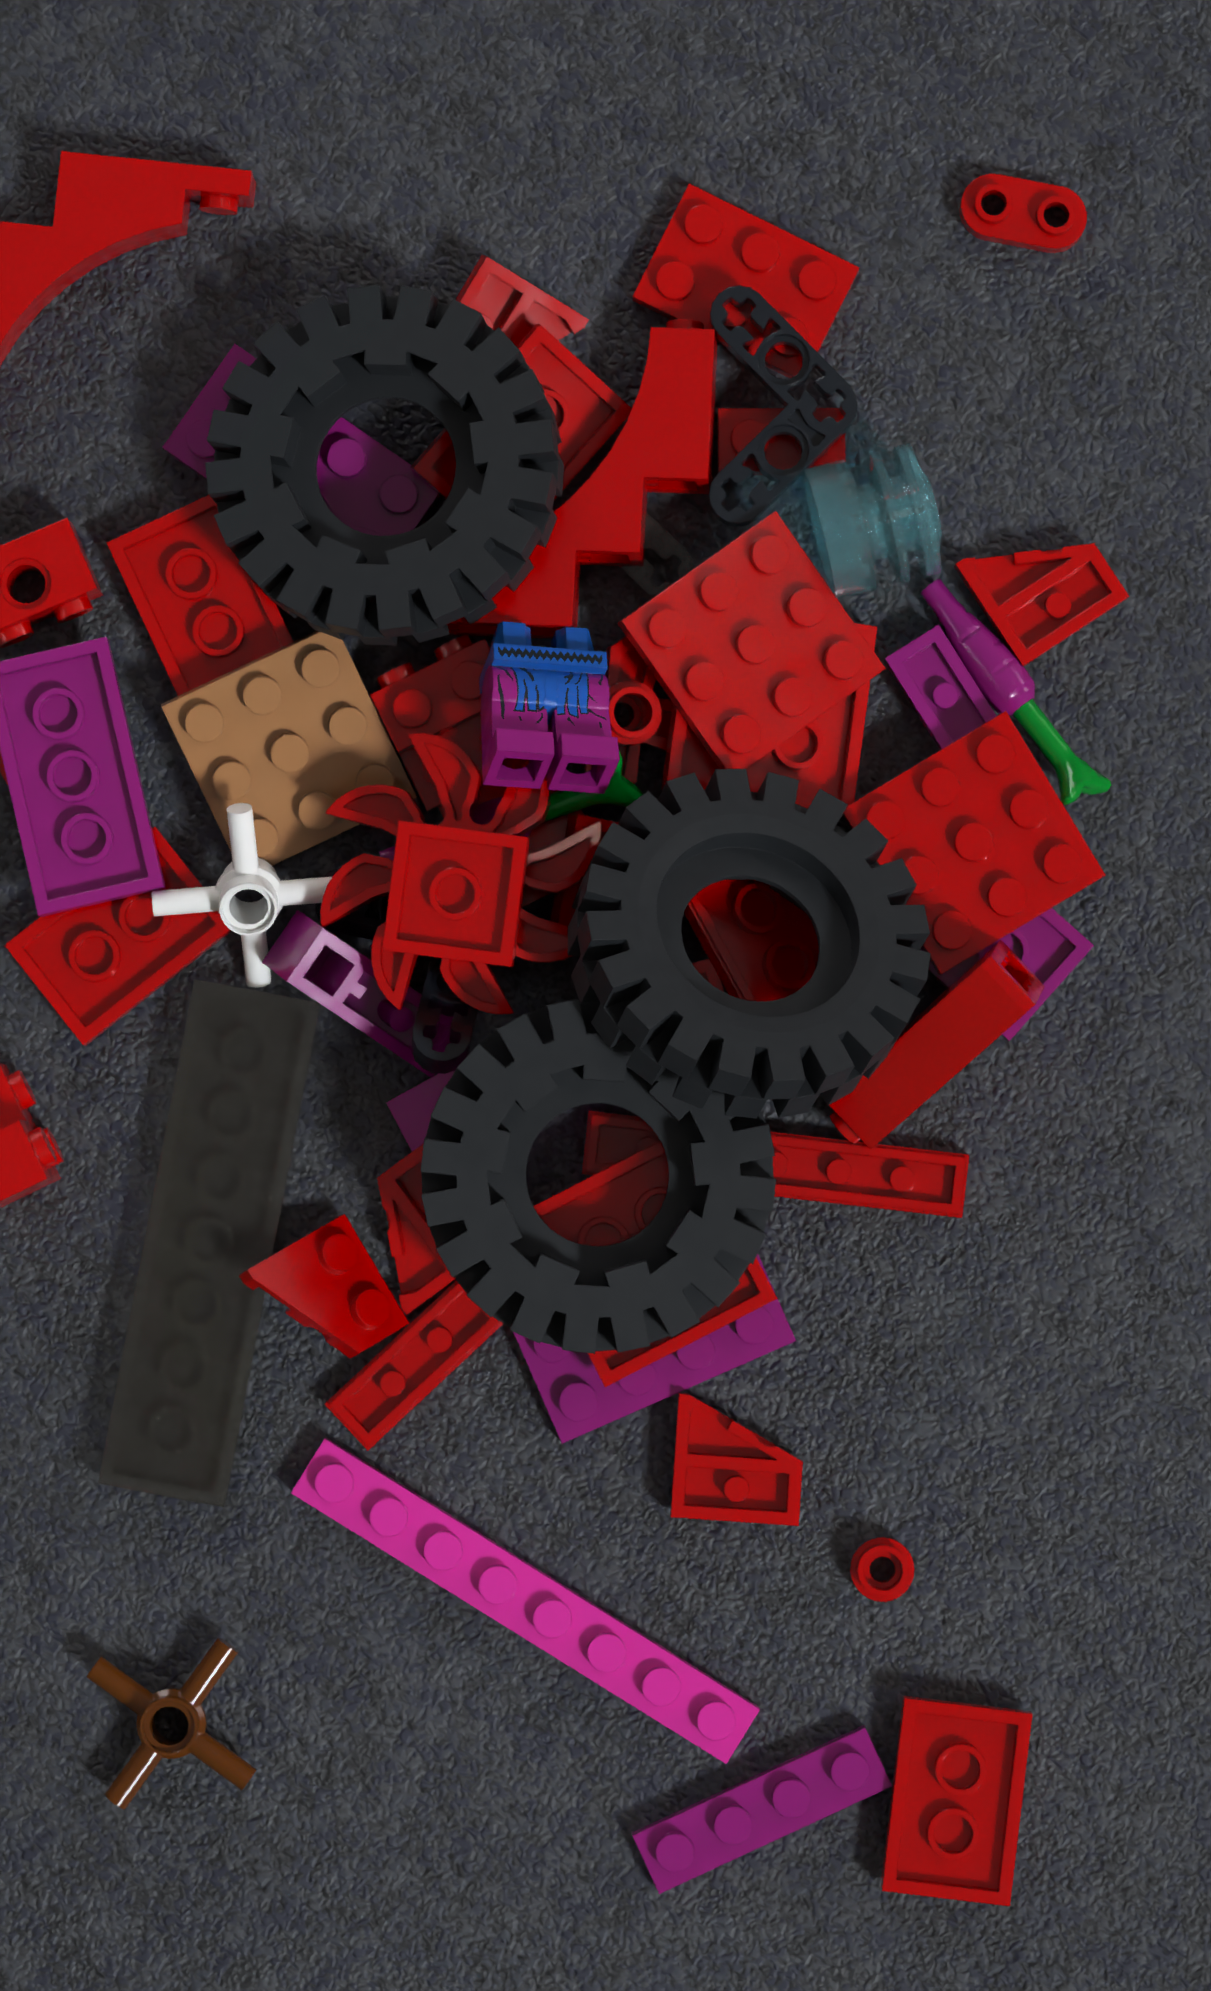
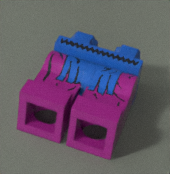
(546, 710)

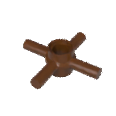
(153, 1744)

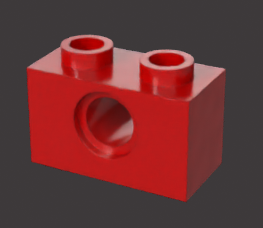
(67, 575)

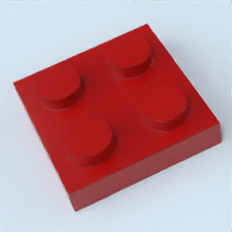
(456, 893)

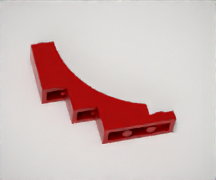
(100, 213)
(603, 523)

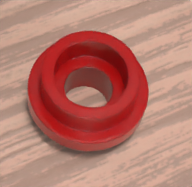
(888, 1589)

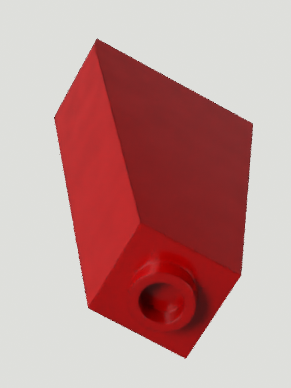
(939, 1045)

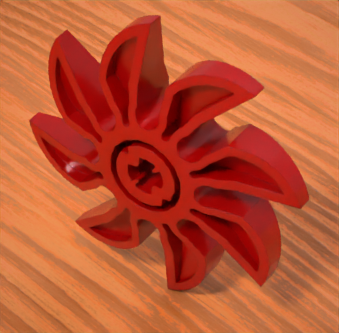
(459, 791)

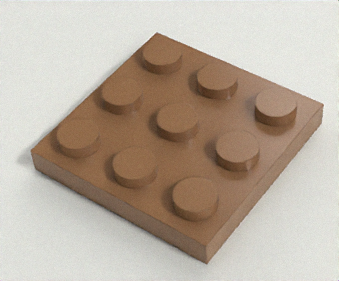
(287, 741)

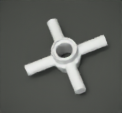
(244, 873)

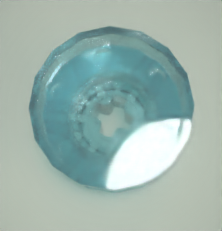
(873, 521)

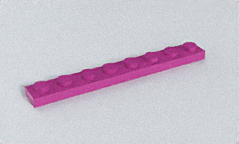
(526, 1600)

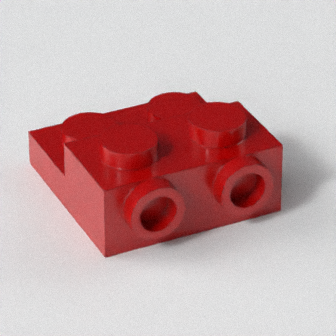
(439, 702)

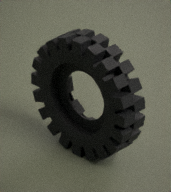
(360, 354)
(748, 1050)
(569, 1290)

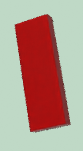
(412, 1365)

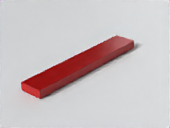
(817, 1167)

